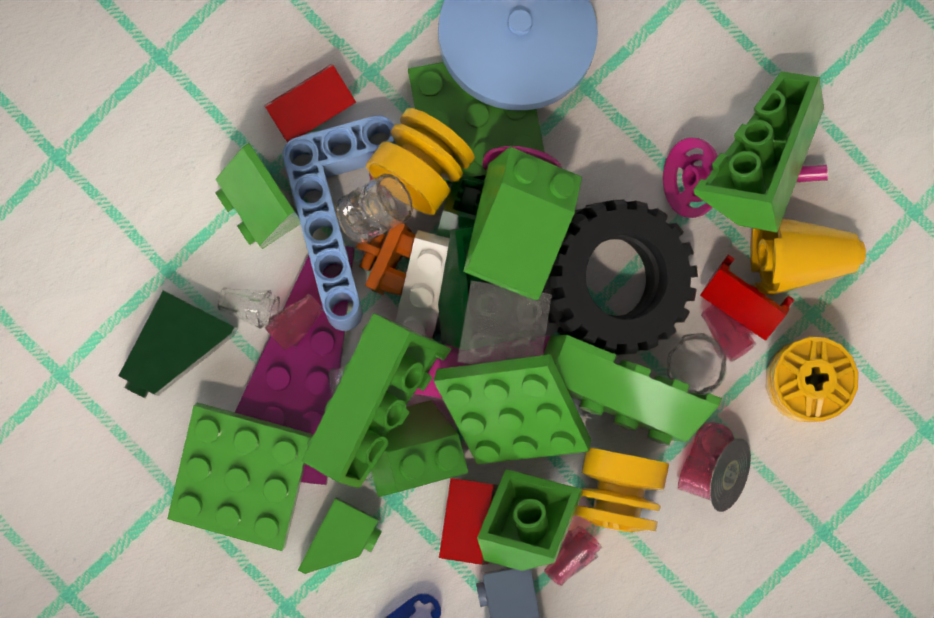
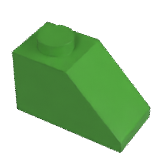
(341, 537)

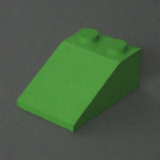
(256, 199)
(521, 222)

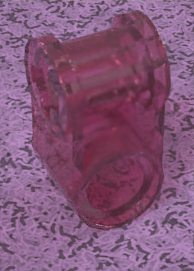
(700, 463)

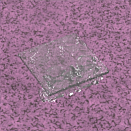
(502, 325)

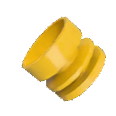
(422, 159)
(800, 401)
(621, 490)

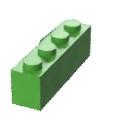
(763, 163)
(629, 392)
(371, 399)

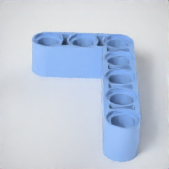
(323, 213)

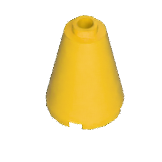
(802, 255)

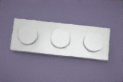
(423, 284)

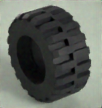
(665, 269)

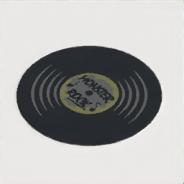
(730, 475)

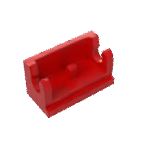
(310, 103)
(744, 301)
(464, 517)

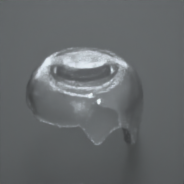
(698, 362)

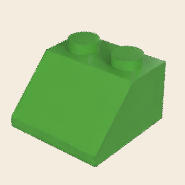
(419, 452)
(527, 521)

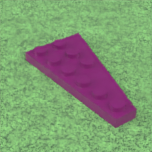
(295, 383)

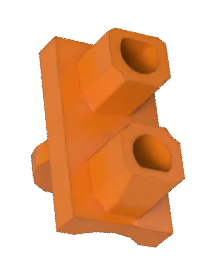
(383, 274)

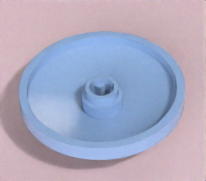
(517, 49)

